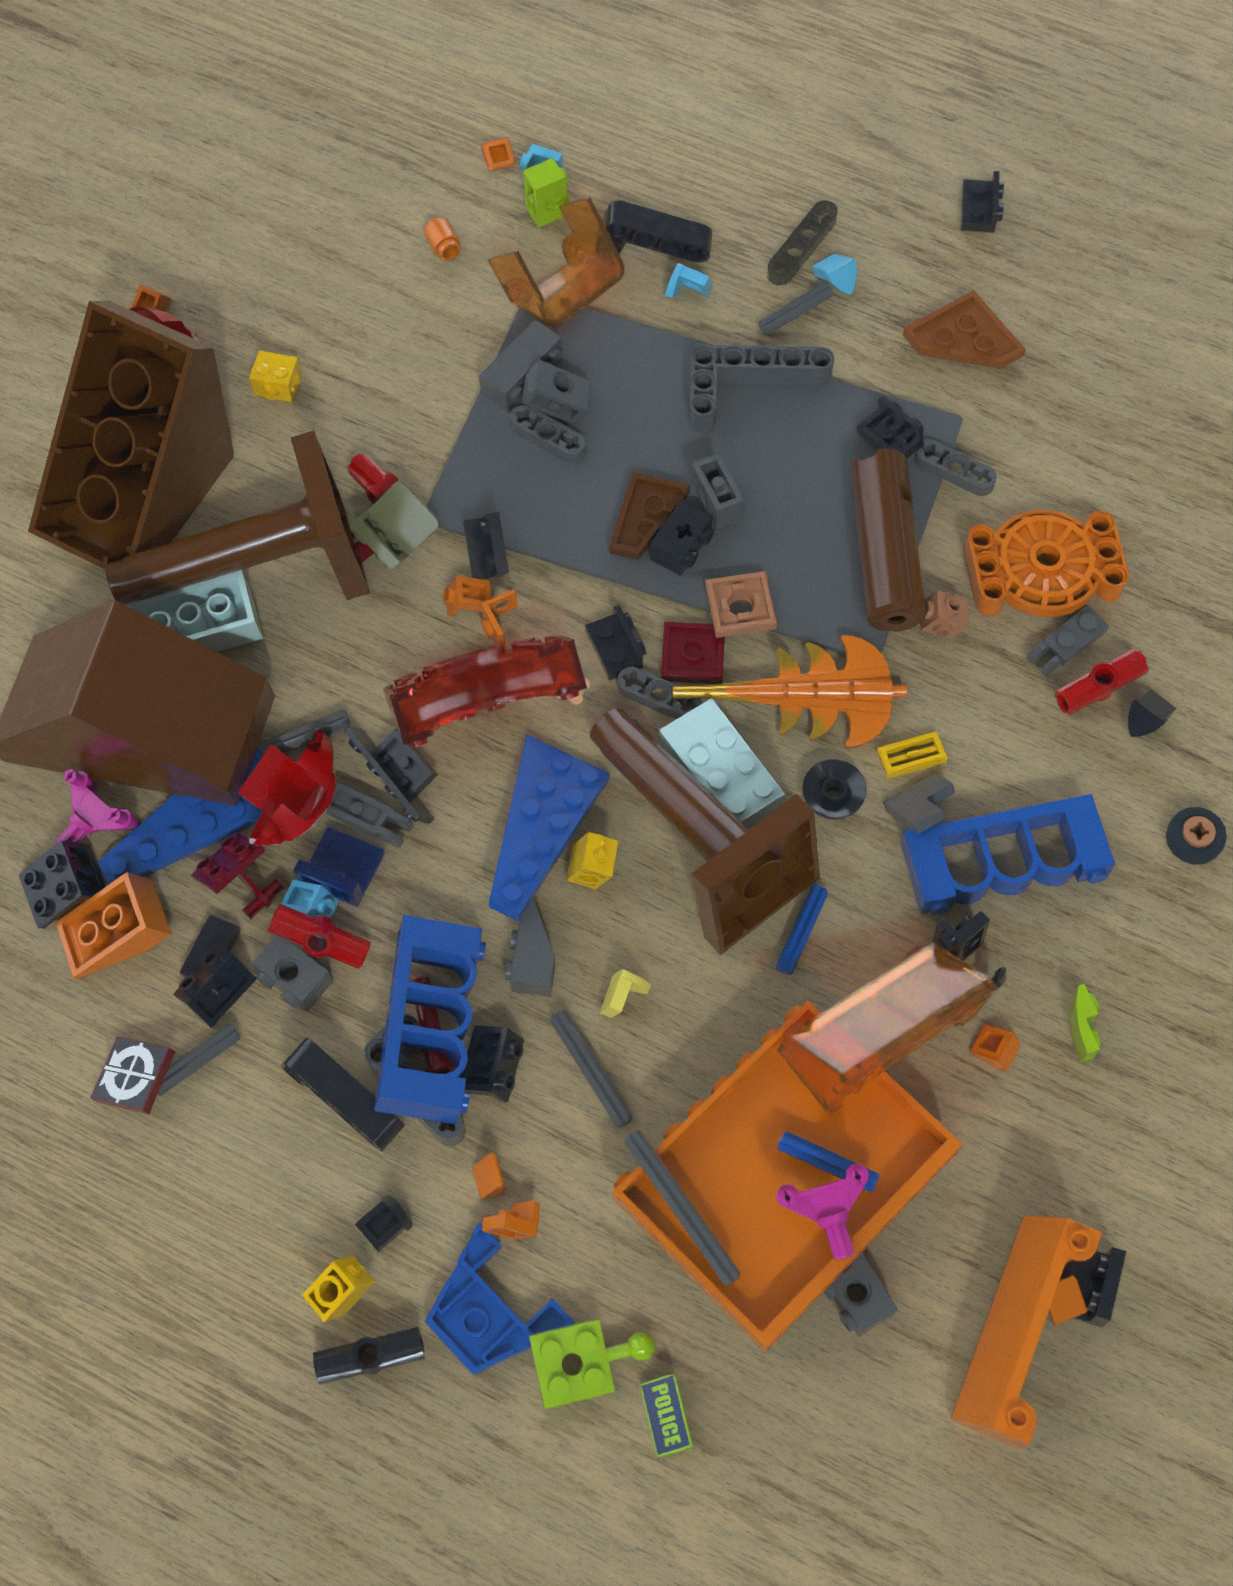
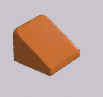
(498, 154)
(150, 298)
(996, 1046)
(488, 1177)
(1067, 1301)

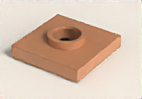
(746, 587)

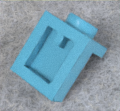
(538, 155)
(310, 899)

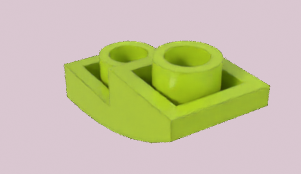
(1082, 1014)

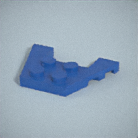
(476, 1321)

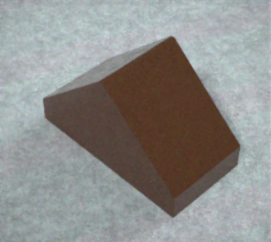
(132, 438)
(135, 707)

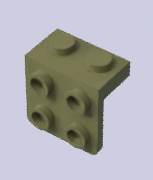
(395, 525)

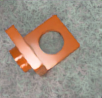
(489, 613)

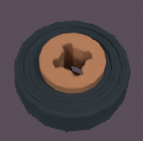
(1185, 841)

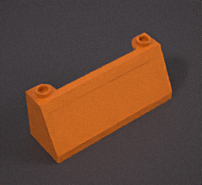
(1014, 1325)

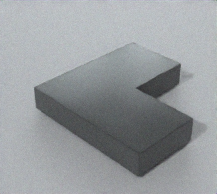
(917, 803)

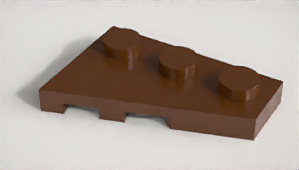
(644, 512)

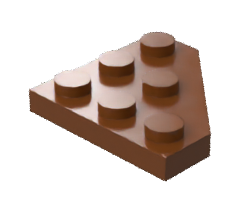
(966, 334)

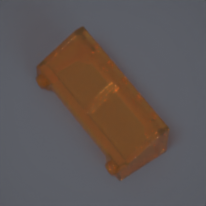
(883, 1023)

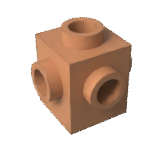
(945, 615)

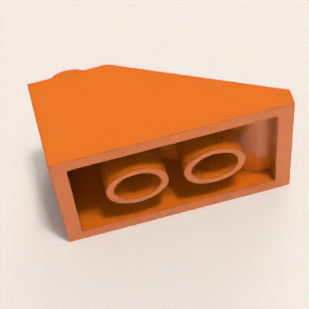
(113, 925)

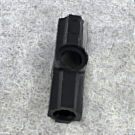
(345, 1360)

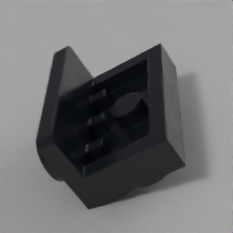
(892, 429)

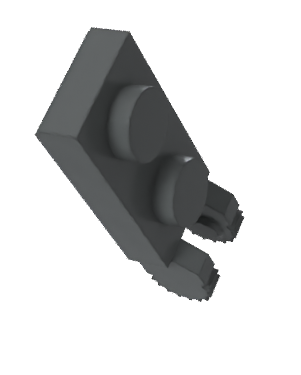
(1069, 640)
(367, 814)

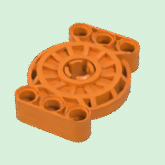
(1038, 589)

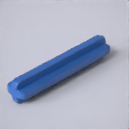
(802, 929)
(821, 1158)

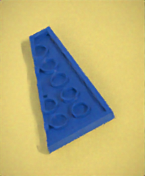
(545, 812)
(177, 831)

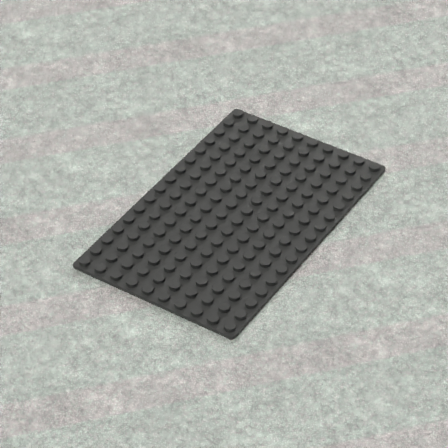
(780, 443)

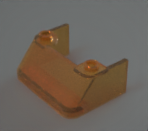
(590, 270)

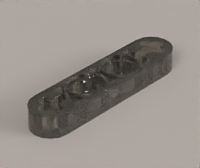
(801, 242)

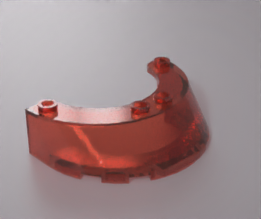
(482, 681)

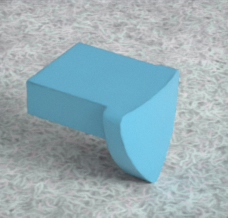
(839, 271)
(689, 278)

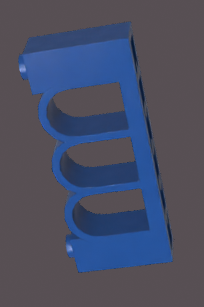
(1079, 827)
(419, 1092)

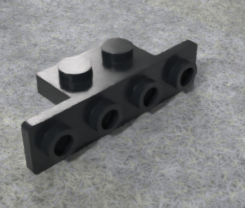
(399, 766)

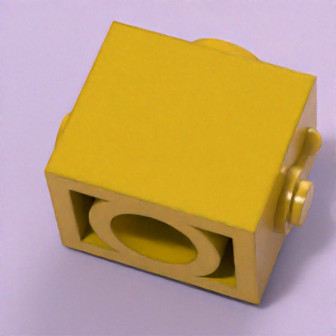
(275, 376)
(592, 860)
(338, 1288)

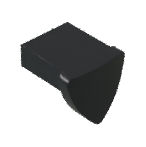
(1148, 714)
(384, 1223)

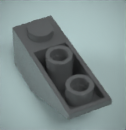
(533, 959)

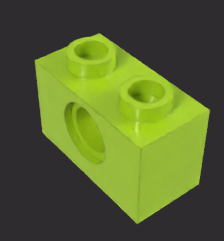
(545, 191)

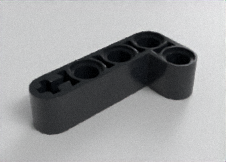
(657, 231)
(342, 1093)

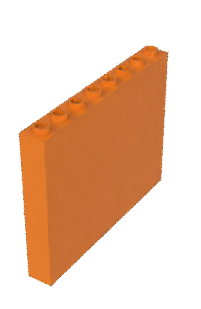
(733, 1169)

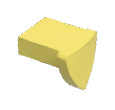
(618, 990)

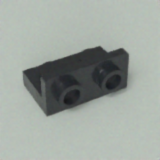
(981, 204)
(486, 546)
(616, 643)
(965, 938)
(214, 986)
(492, 1061)

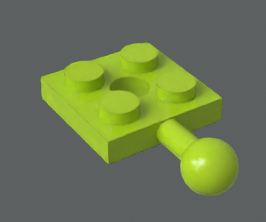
(594, 1375)

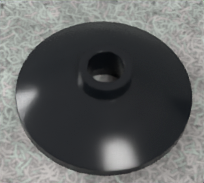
(836, 776)

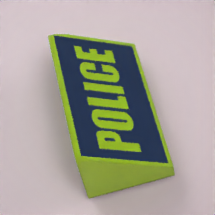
(666, 1416)

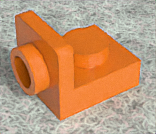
(466, 594)
(515, 1223)

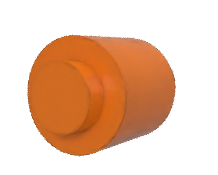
(442, 238)

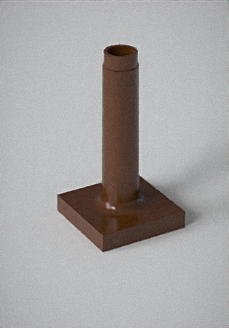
(290, 529)
(746, 869)

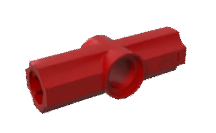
(370, 476)
(1088, 690)
(302, 928)

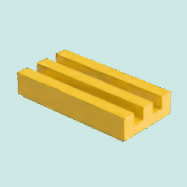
(916, 765)

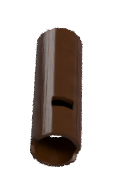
(887, 541)

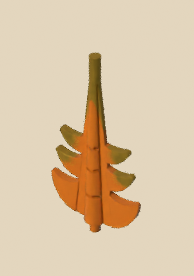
(859, 691)

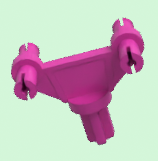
(90, 812)
(829, 1206)

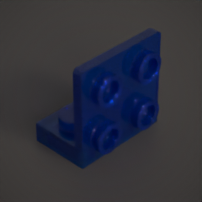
(341, 866)

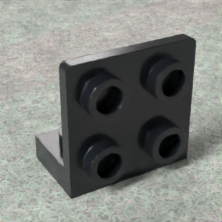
(60, 880)
(1098, 1284)

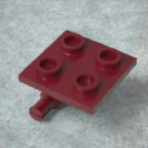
(229, 863)

